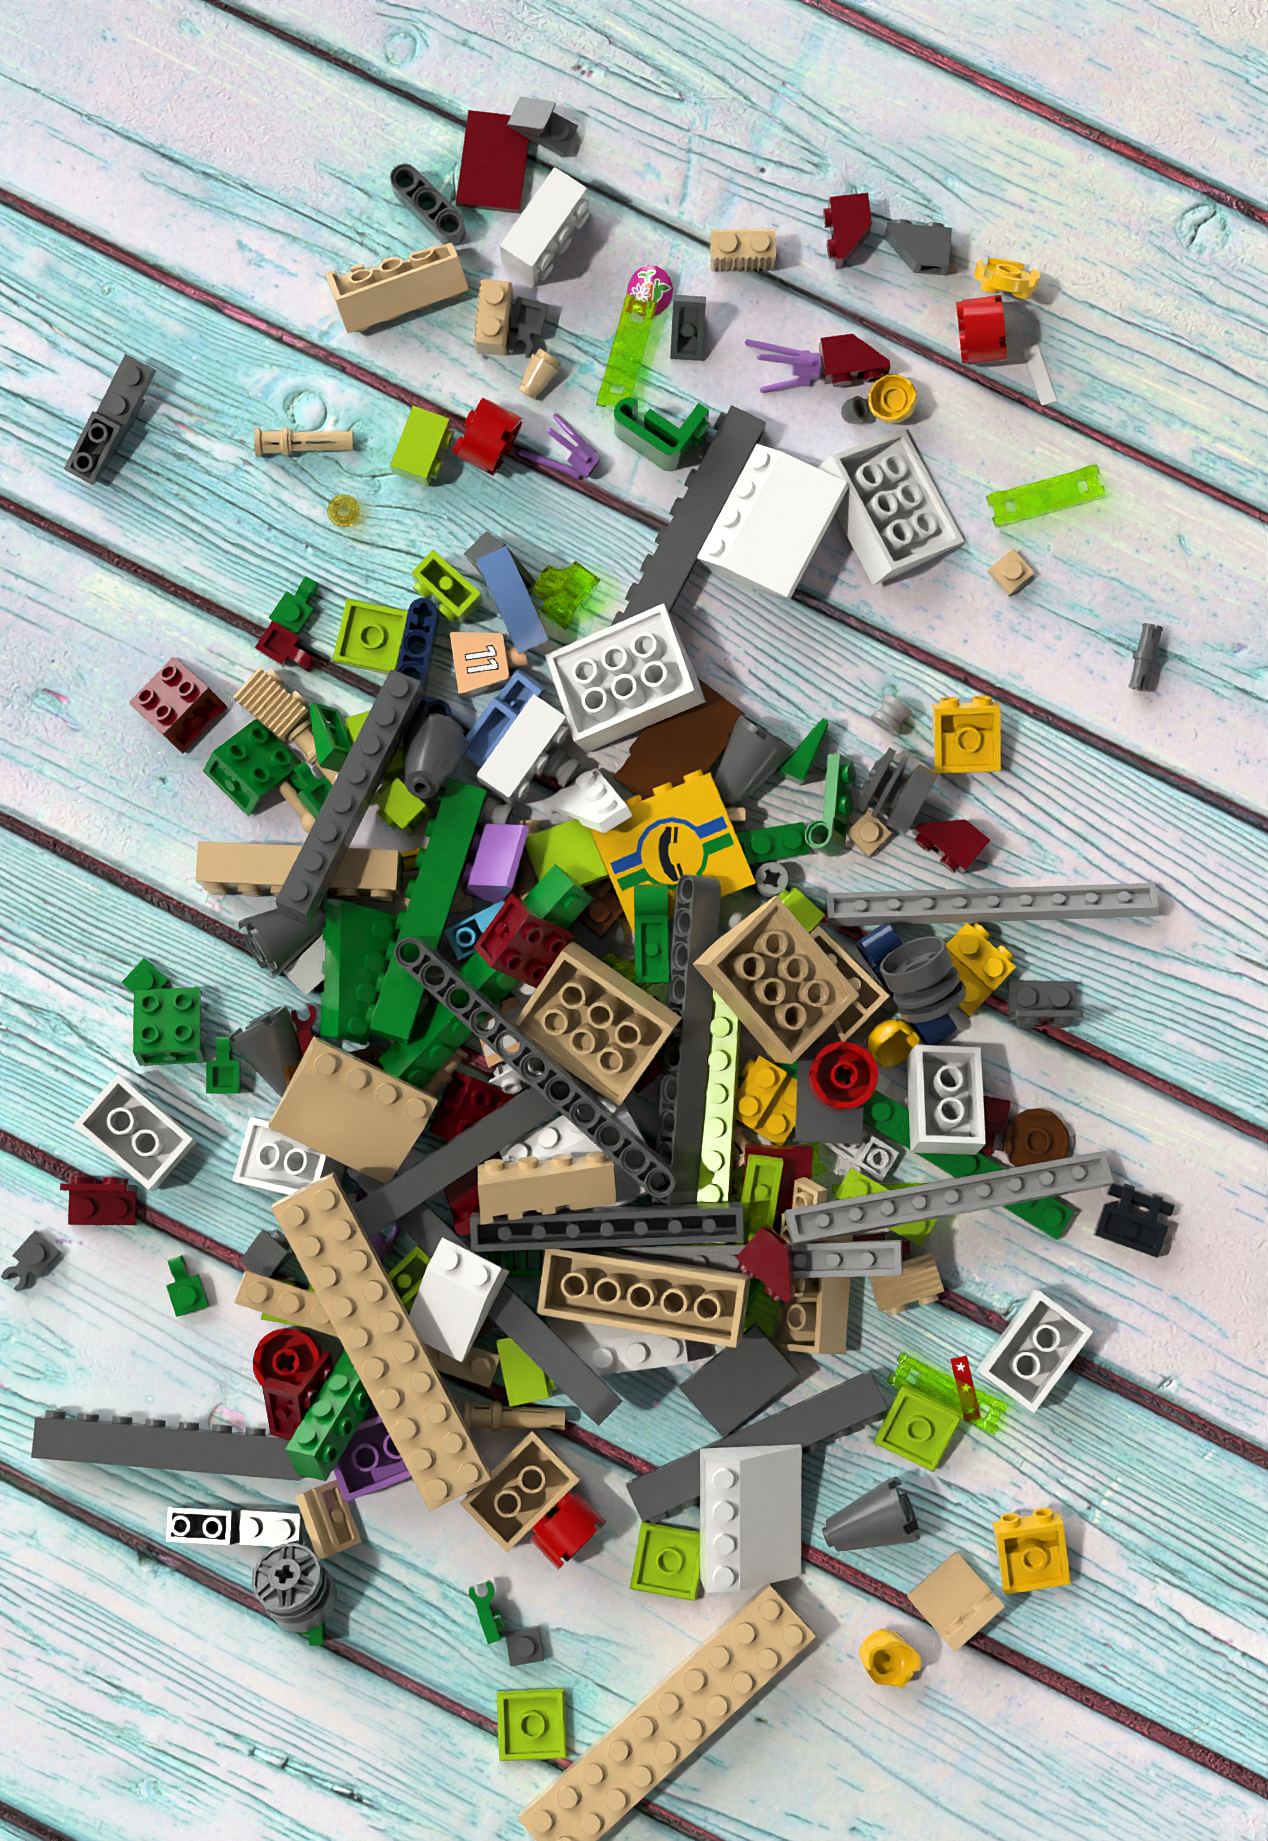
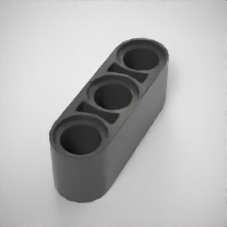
(422, 191)

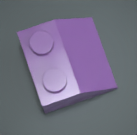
(494, 861)

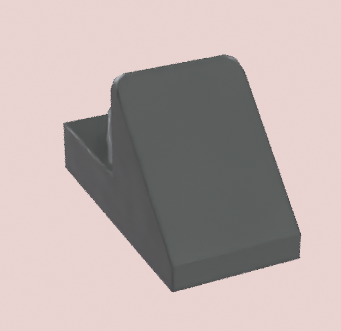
(540, 124)
(688, 327)

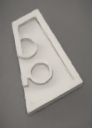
(590, 802)

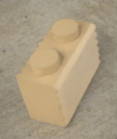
(742, 249)
(493, 317)
(272, 703)
(918, 1282)

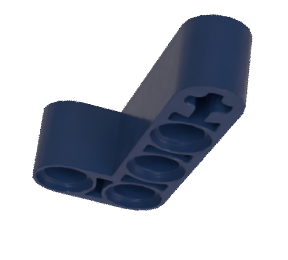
(421, 662)
(874, 949)

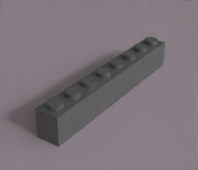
(694, 514)
(349, 798)
(611, 1227)
(803, 1423)
(161, 1446)

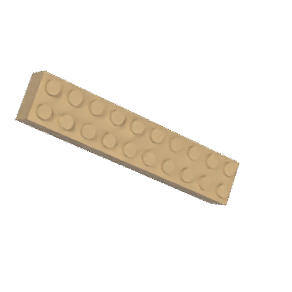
(381, 1341)
(669, 1721)

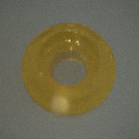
(343, 501)

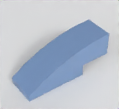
(512, 599)
(500, 715)

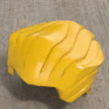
(889, 1658)

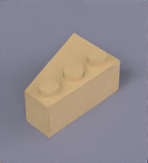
(870, 991)

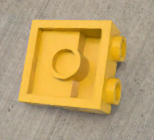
(966, 735)
(979, 965)
(767, 1100)
(1031, 1551)

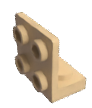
(955, 1601)

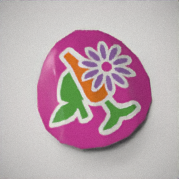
(651, 284)

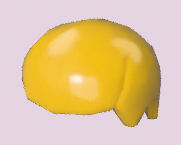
(892, 398)
(892, 1042)

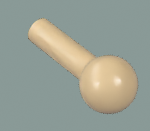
(290, 795)

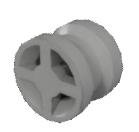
(891, 714)
(562, 767)
(494, 813)
(767, 883)

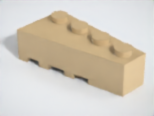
(544, 1185)

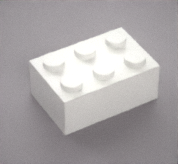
(545, 227)
(523, 751)
(945, 1099)
(135, 1132)
(1034, 1351)

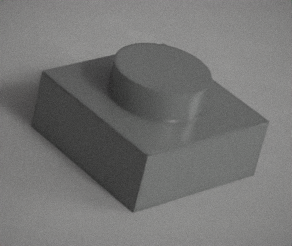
(524, 1646)

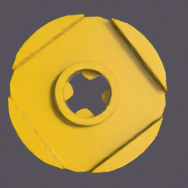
(1006, 276)

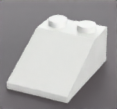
(279, 1162)
(455, 1298)

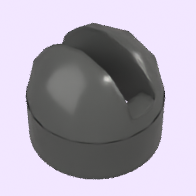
(855, 410)

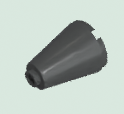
(432, 753)
(748, 761)
(279, 939)
(269, 1046)
(873, 1520)

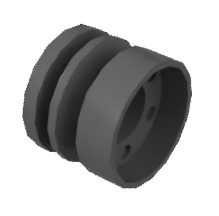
(896, 790)
(923, 979)
(294, 1587)

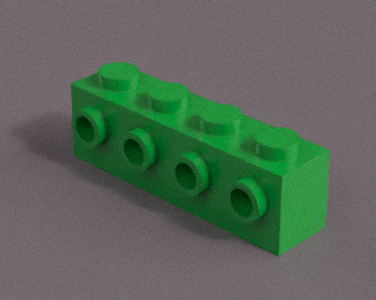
(329, 1422)

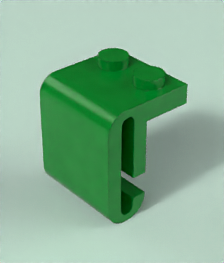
(660, 439)

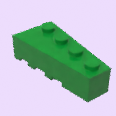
(353, 961)

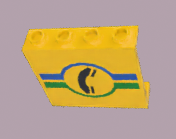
(673, 836)

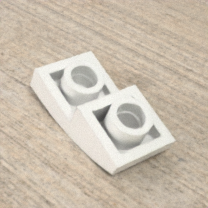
(307, 968)
(870, 1156)

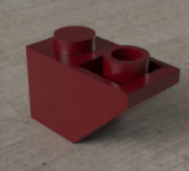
(849, 225)
(850, 359)
(952, 840)
(770, 1261)

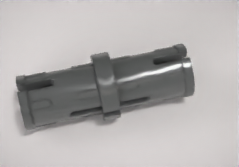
(1145, 657)

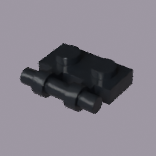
(1131, 1229)

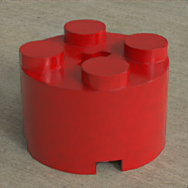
(984, 330)
(488, 436)
(848, 1058)
(291, 1341)
(567, 1529)

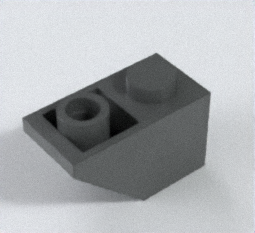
(921, 246)
(267, 1253)

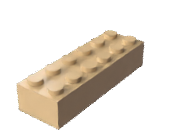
(266, 867)
(644, 1295)

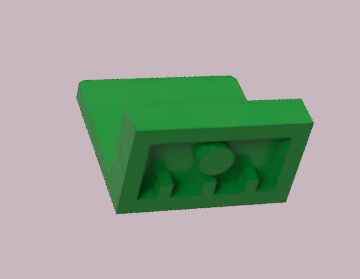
(250, 765)
(167, 1026)

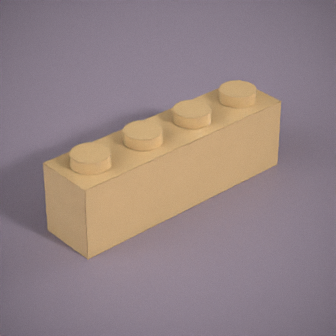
(396, 286)
(816, 1315)

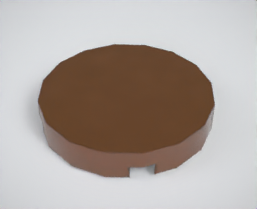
(1035, 1138)

